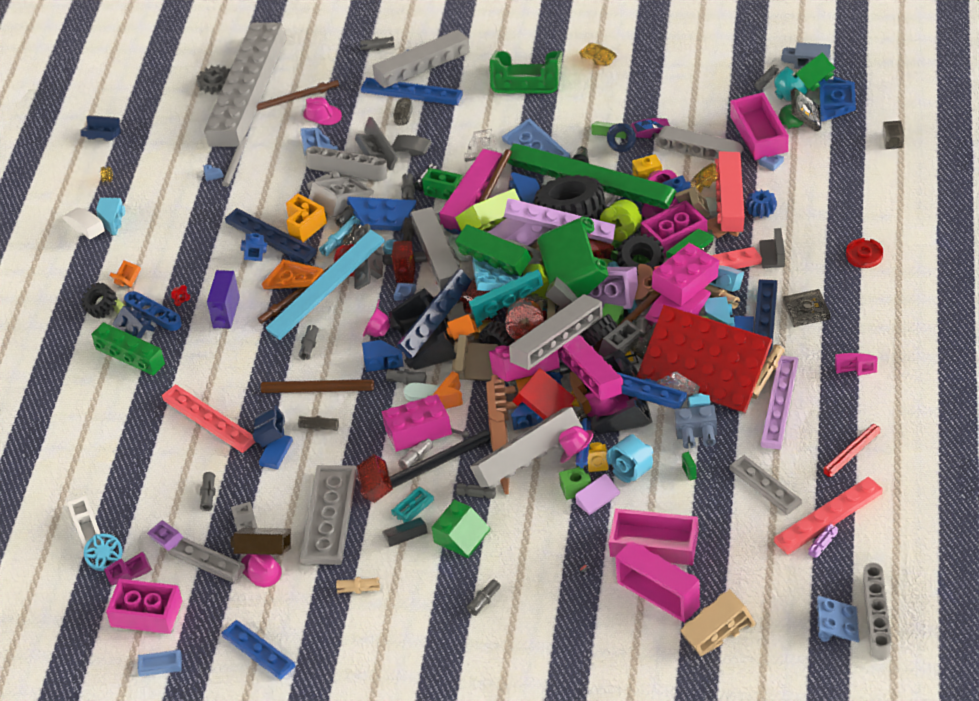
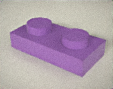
(165, 535)

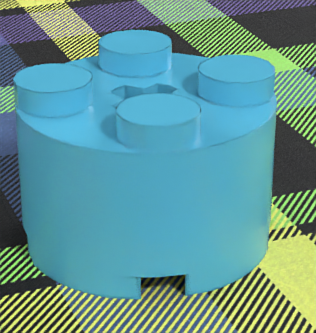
(630, 458)

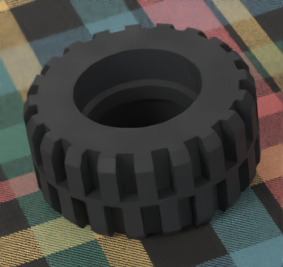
(573, 195)

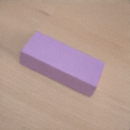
(596, 494)

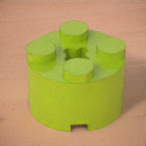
(624, 216)

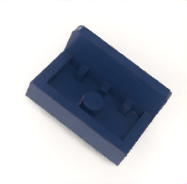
(101, 127)
(132, 322)

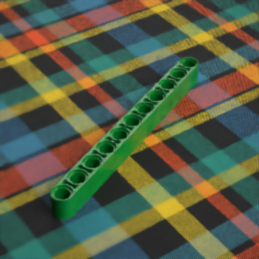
(611, 181)

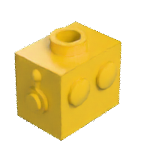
(645, 166)

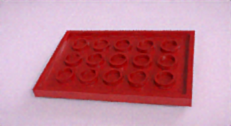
(708, 353)

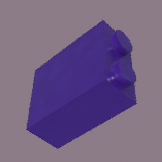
(223, 299)

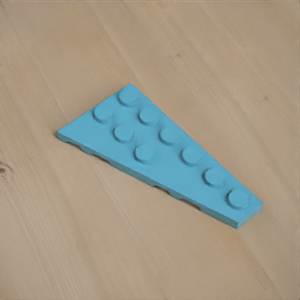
(489, 277)

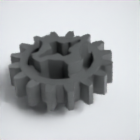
(212, 79)

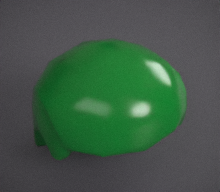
(786, 117)

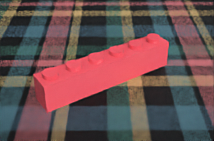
(729, 192)

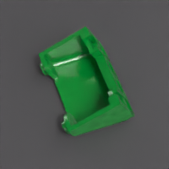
(524, 77)
(570, 257)

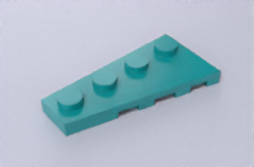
(497, 298)

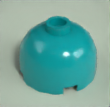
(786, 82)

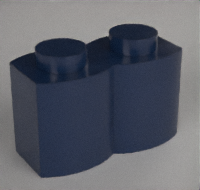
(269, 426)

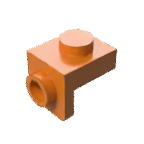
(126, 274)

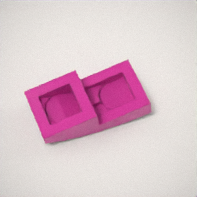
(860, 362)

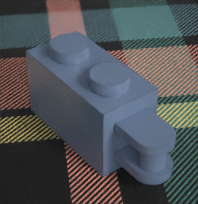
(804, 53)

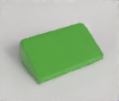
(602, 128)

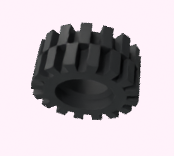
(93, 295)
(599, 330)
(499, 331)

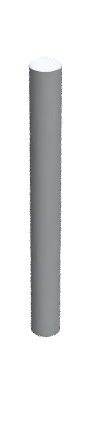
(234, 162)

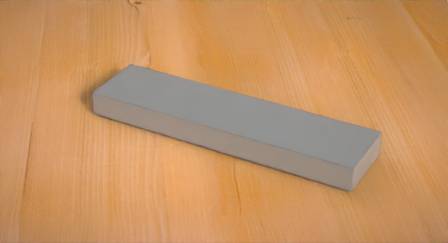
(765, 484)
(208, 560)

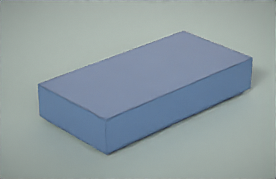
(159, 663)

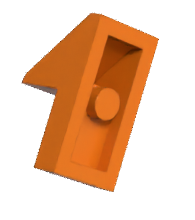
(449, 391)

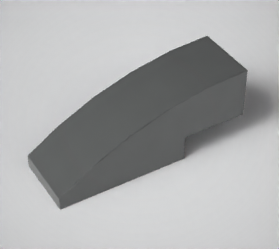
(560, 294)

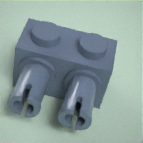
(696, 422)

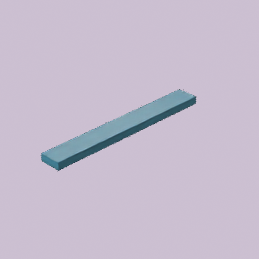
(325, 284)

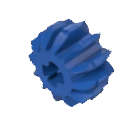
(761, 203)

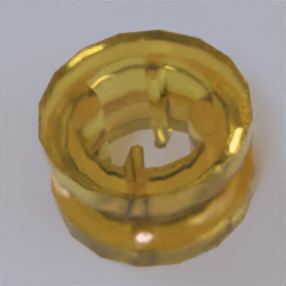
(106, 174)

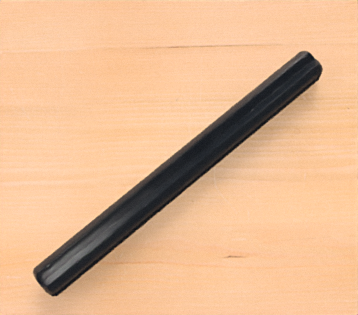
(440, 458)

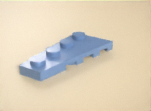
(533, 136)

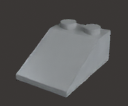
(333, 193)

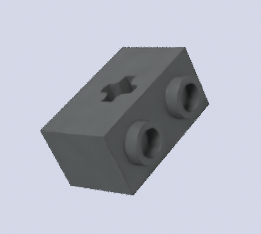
(619, 338)

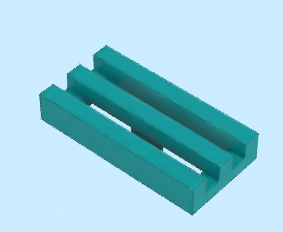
(414, 507)

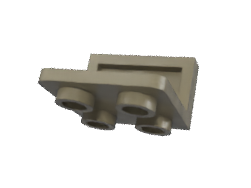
(472, 360)

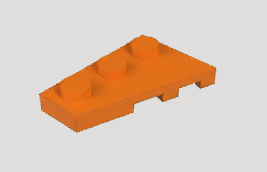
(292, 275)

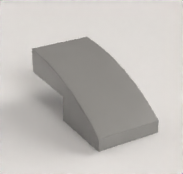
(244, 516)

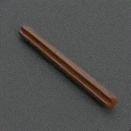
(317, 386)

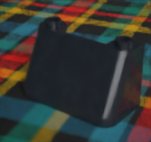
(439, 345)
(637, 410)

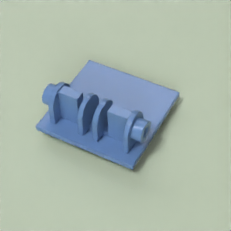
(837, 620)

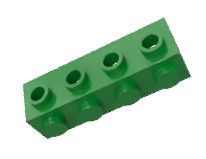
(493, 250)
(128, 349)

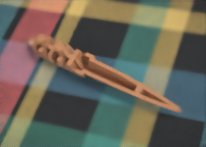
(498, 414)

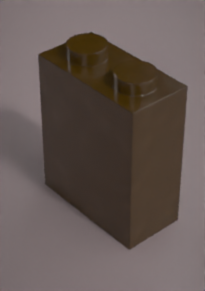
(261, 541)

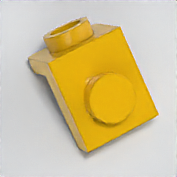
(597, 457)

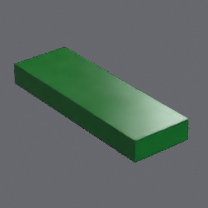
(698, 238)

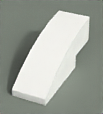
(84, 222)
(83, 520)

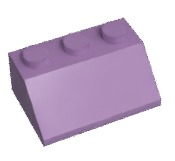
(519, 231)
(618, 287)

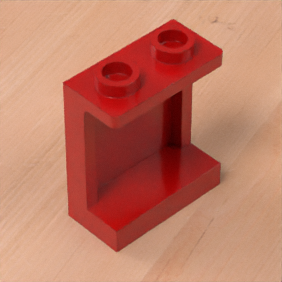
(544, 395)

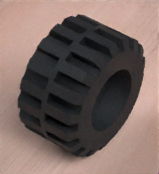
(640, 246)

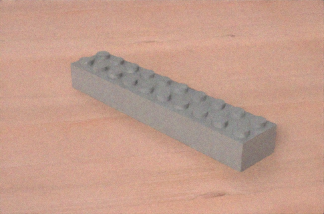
(245, 85)

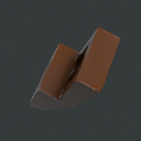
(579, 391)

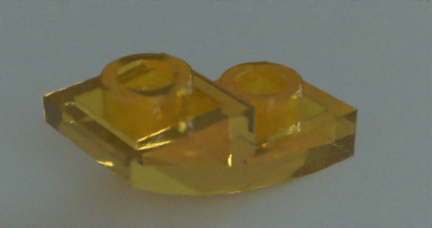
(599, 54)
(705, 177)

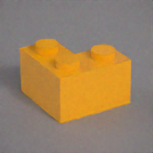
(304, 217)

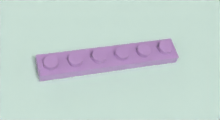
(554, 218)
(779, 403)

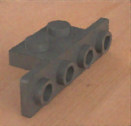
(376, 144)
(371, 266)

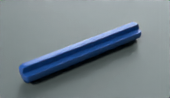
(582, 456)

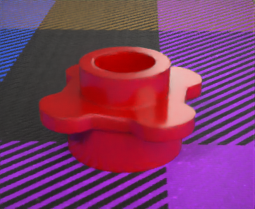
(176, 292)

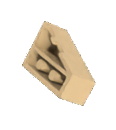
(717, 622)

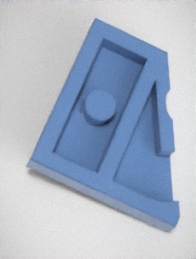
(314, 137)

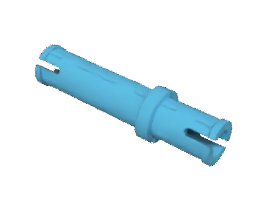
(335, 240)

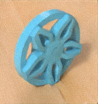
(102, 551)

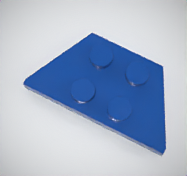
(836, 98)
(381, 213)

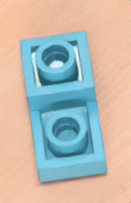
(698, 400)

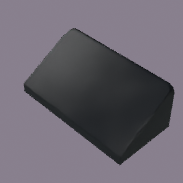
(405, 531)

